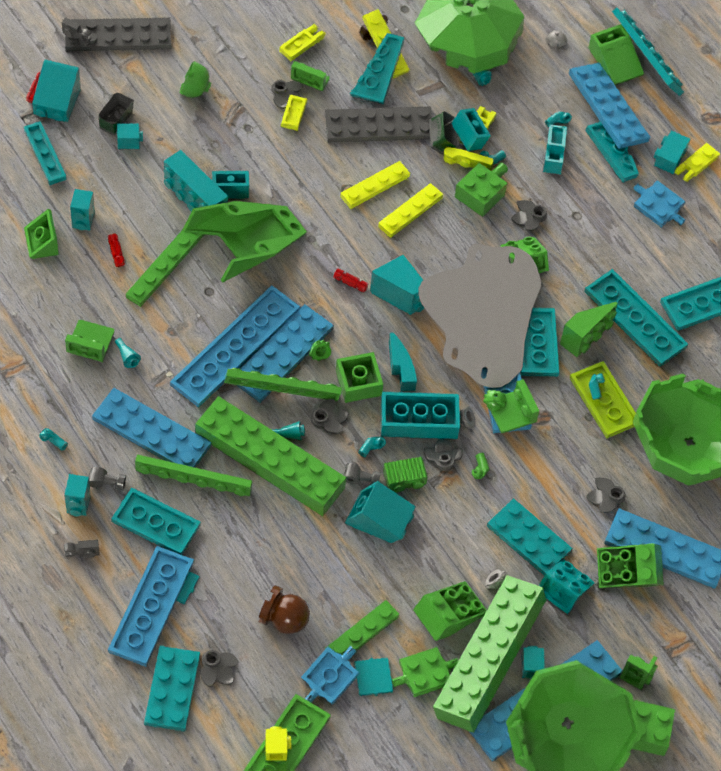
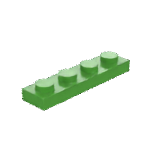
(366, 628)

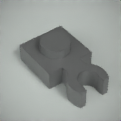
(73, 30)
(85, 549)

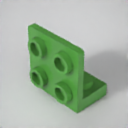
(534, 249)
(89, 340)
(518, 410)

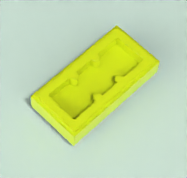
(294, 112)

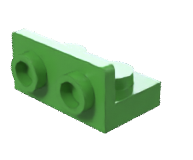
(309, 76)
(638, 672)

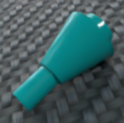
(482, 77)
(129, 356)
(292, 431)

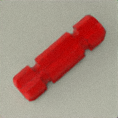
(30, 96)
(116, 250)
(351, 280)

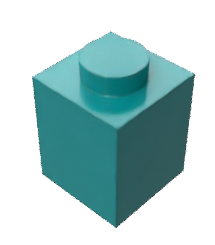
(129, 136)
(532, 660)

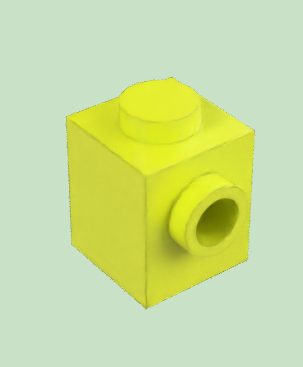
(276, 743)

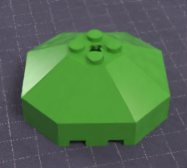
(474, 35)
(673, 414)
(602, 724)

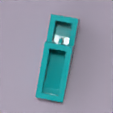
(555, 149)
(402, 364)

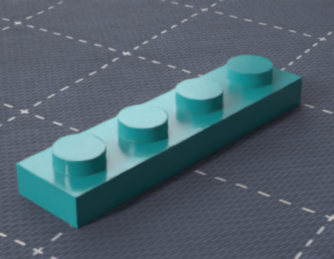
(45, 153)

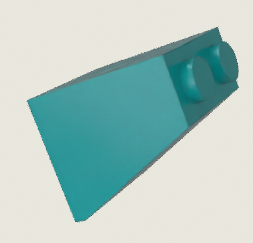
(56, 91)
(398, 285)
(381, 513)

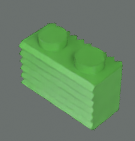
(405, 474)

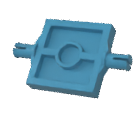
(659, 204)
(330, 675)

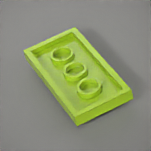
(611, 411)

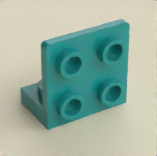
(565, 585)

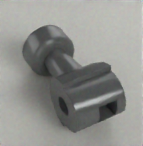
(354, 474)
(99, 476)

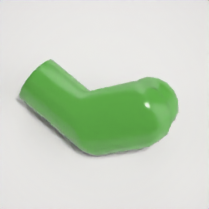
(482, 468)

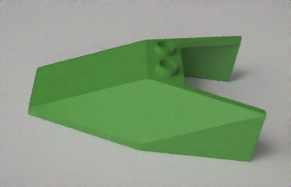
(248, 229)

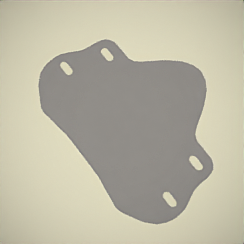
(485, 311)

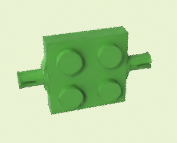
(424, 671)

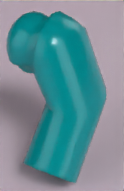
(558, 117)
(496, 157)
(594, 385)
(49, 435)
(371, 443)

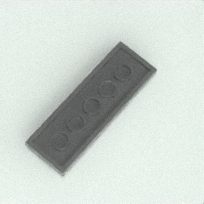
(123, 34)
(378, 124)

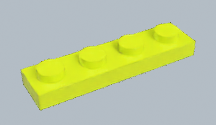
(378, 29)
(375, 184)
(410, 210)

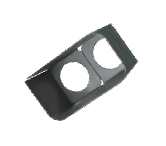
(116, 102)
(442, 132)

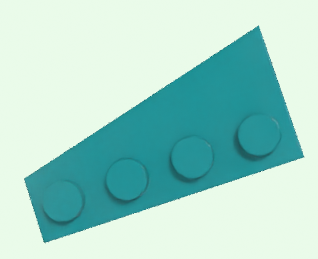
(380, 70)
(618, 158)

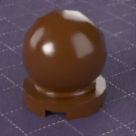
(286, 612)

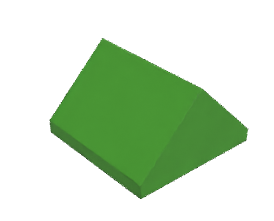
(41, 236)

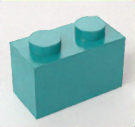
(471, 129)
(672, 151)
(232, 183)
(82, 209)
(77, 495)

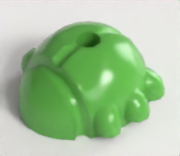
(320, 350)
(494, 403)

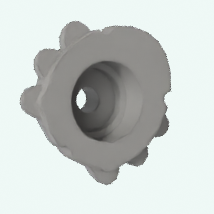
(556, 39)
(467, 417)
(495, 579)

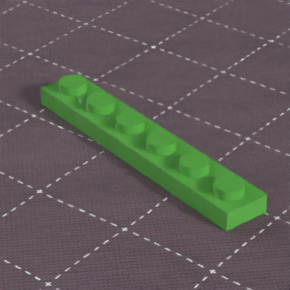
(162, 267)
(285, 385)
(193, 475)

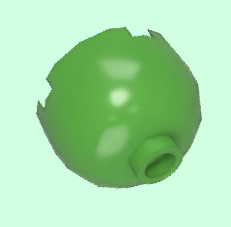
(195, 81)

